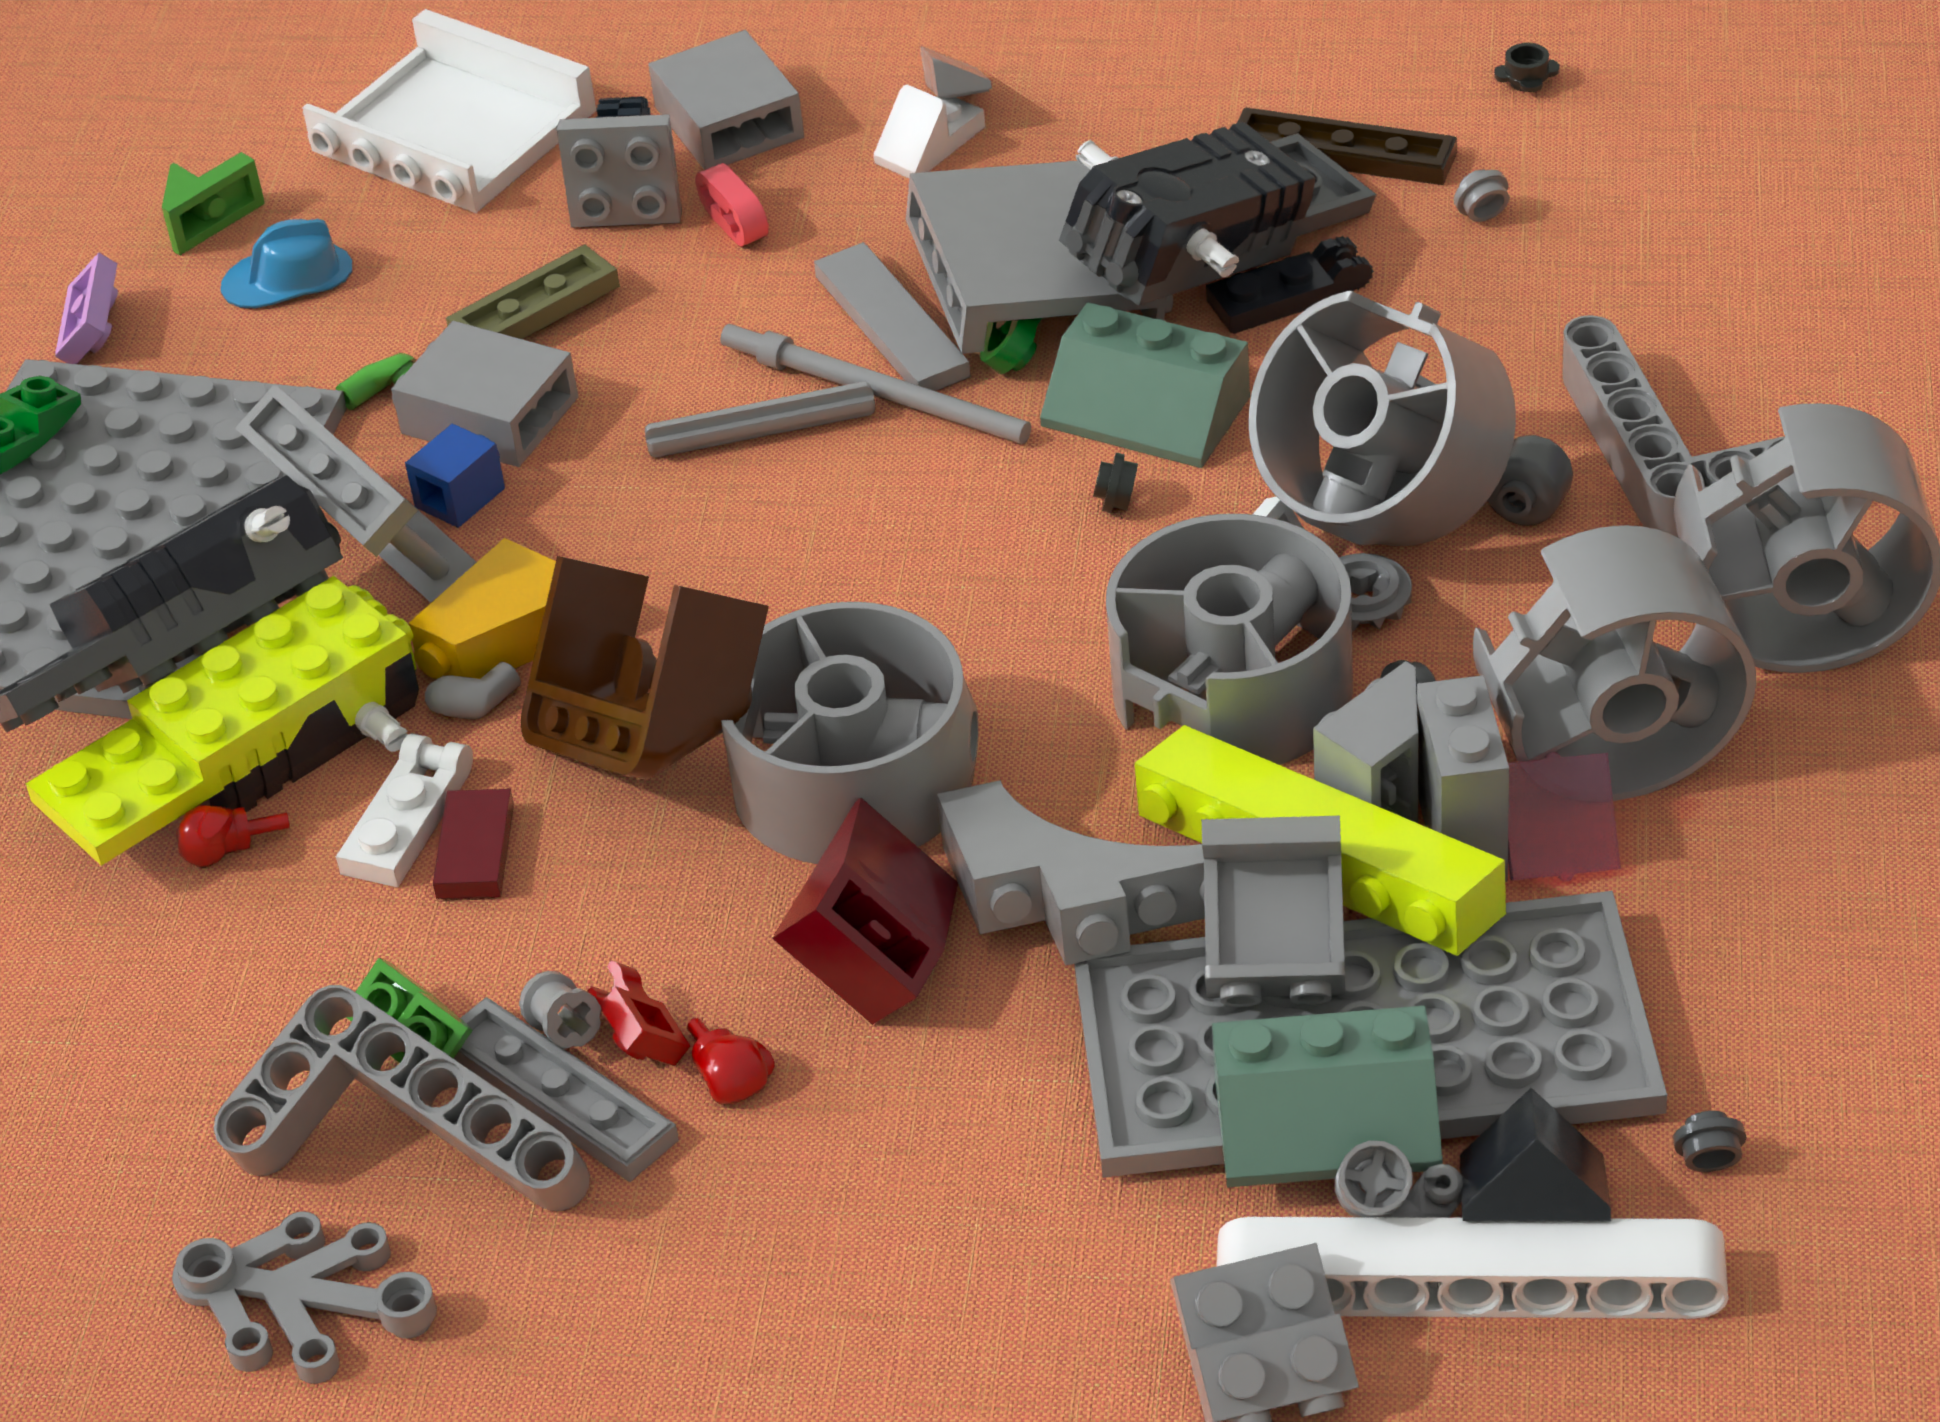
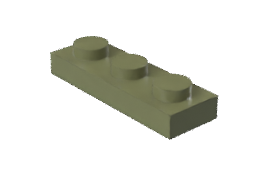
(543, 295)

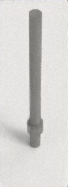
(780, 352)

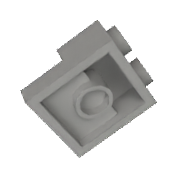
(1264, 1336)

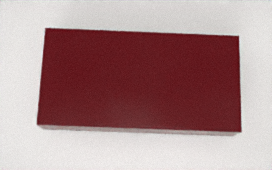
(473, 844)

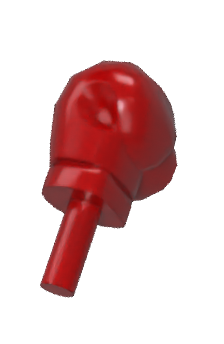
(215, 830)
(729, 1063)

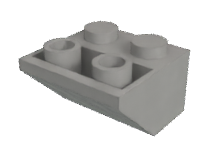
(1373, 744)

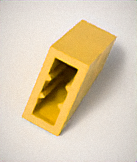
(485, 615)

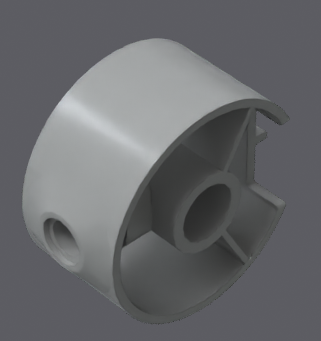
(1379, 424)
(1790, 557)
(1205, 614)
(1592, 680)
(854, 710)

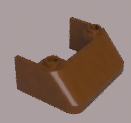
(595, 676)

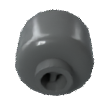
(1533, 481)

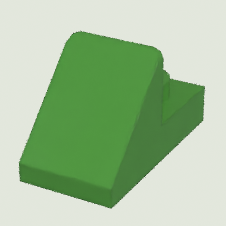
(209, 203)

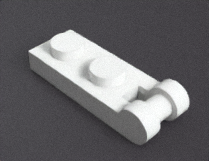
(404, 811)

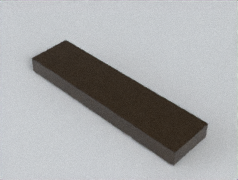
(1362, 146)

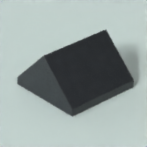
(1533, 1169)

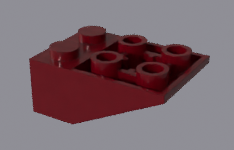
(871, 915)

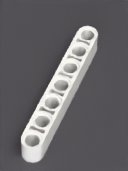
(1501, 1265)

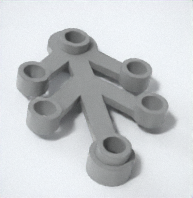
(214, 1275)

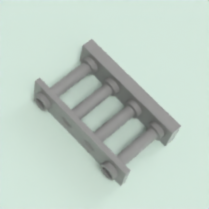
(354, 494)

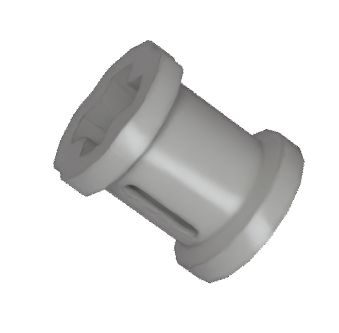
(544, 997)

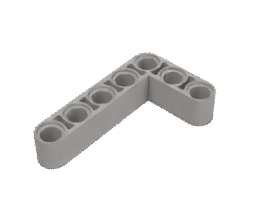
(1633, 424)
(410, 1087)

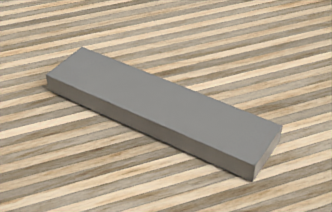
(891, 318)
(564, 1091)

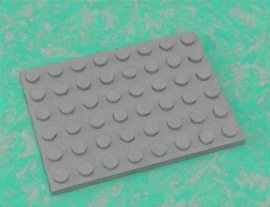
(114, 481)

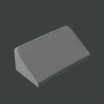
(951, 77)

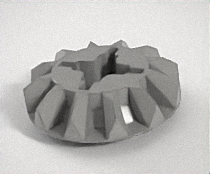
(1389, 585)

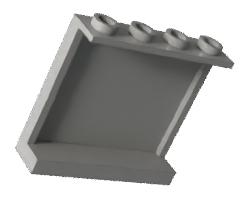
(997, 247)

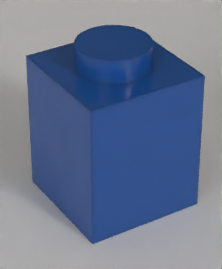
(455, 475)

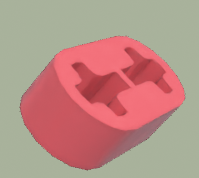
(732, 204)

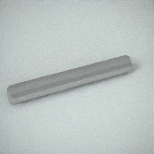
(759, 419)

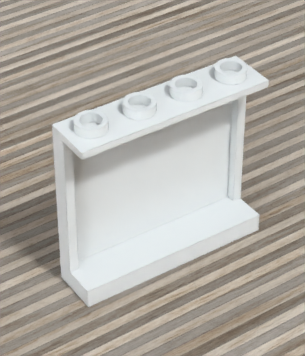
(456, 113)

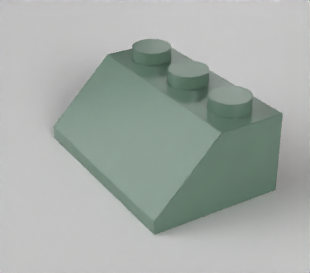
(1146, 384)
(1317, 1086)

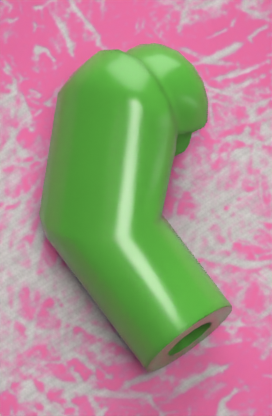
(374, 378)

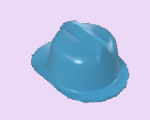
(286, 263)

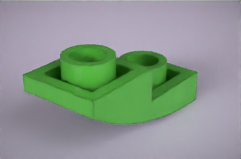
(413, 1007)

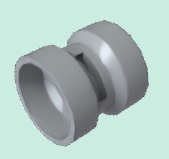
(1379, 1170)

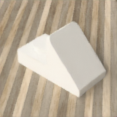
(925, 131)

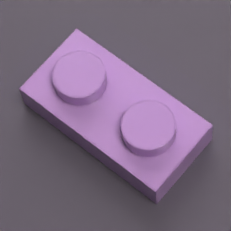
(87, 310)

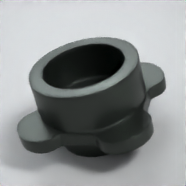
(1526, 67)

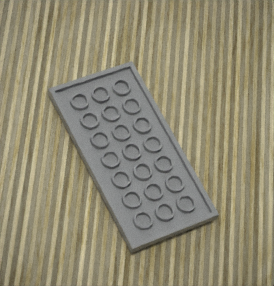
(1524, 1007)

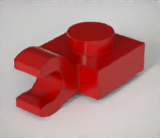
(640, 1023)

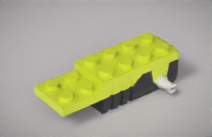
(240, 720)

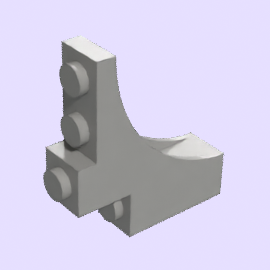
(1084, 887)

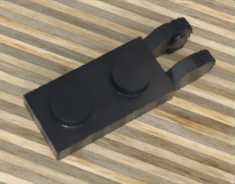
(1288, 285)

